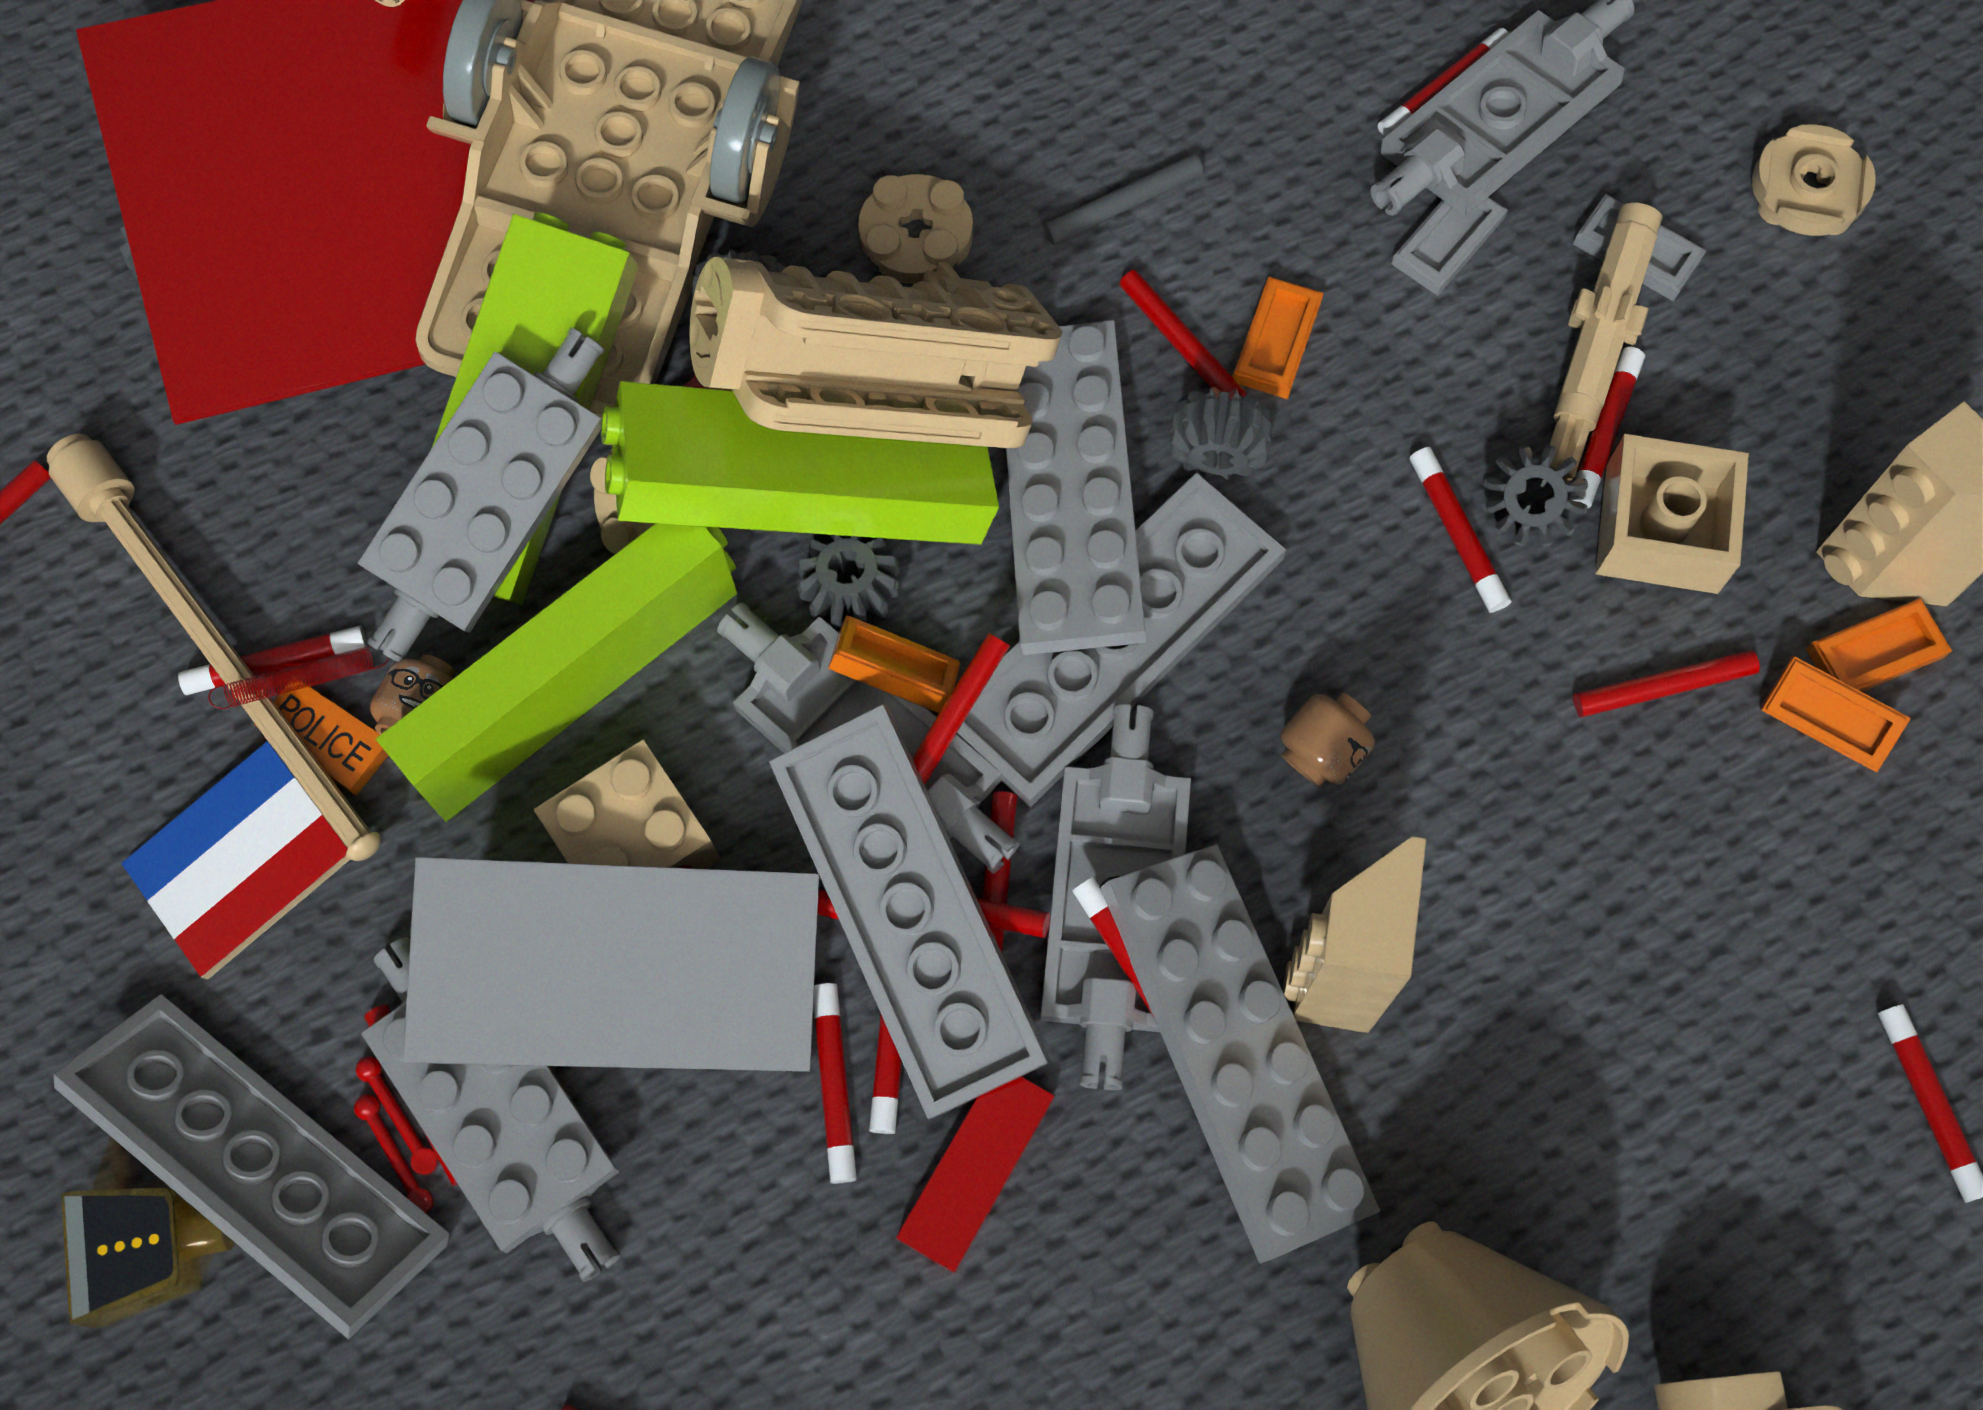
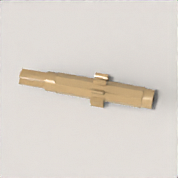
(1606, 322)

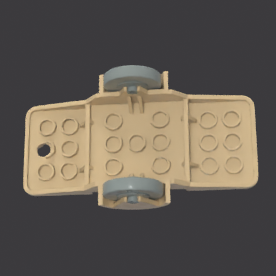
(619, 127)

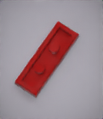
(974, 1172)

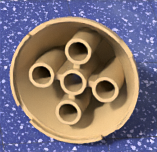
(1476, 1331)

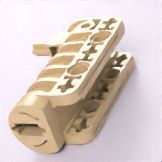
(872, 354)

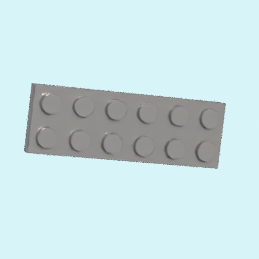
(1075, 502)
(1053, 707)
(909, 912)
(1239, 1053)
(253, 1164)

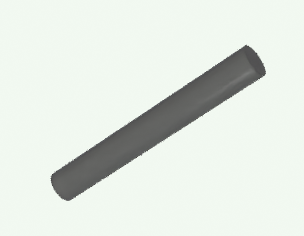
(1123, 199)

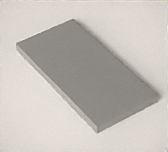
(610, 966)

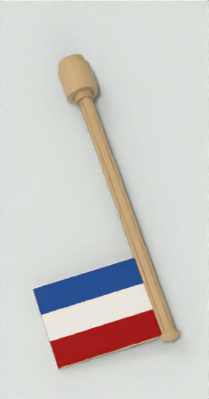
(266, 826)

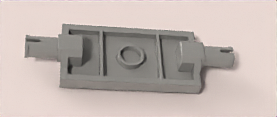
(1503, 109)
(482, 493)
(802, 699)
(1109, 826)
(503, 1136)

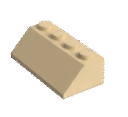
(1919, 521)
(1360, 945)

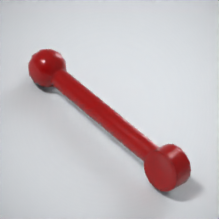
(367, 1109)
(423, 1159)

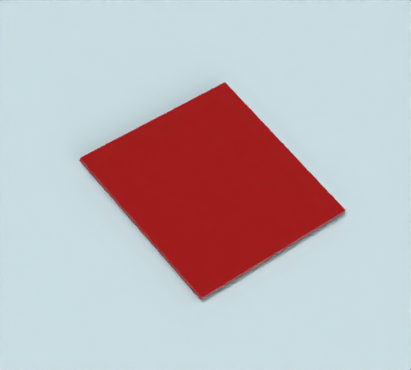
(279, 187)

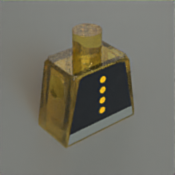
(132, 1251)

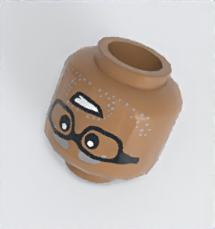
(406, 687)
(1327, 738)

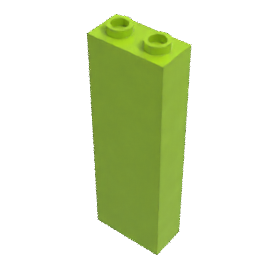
(535, 294)
(707, 464)
(560, 664)

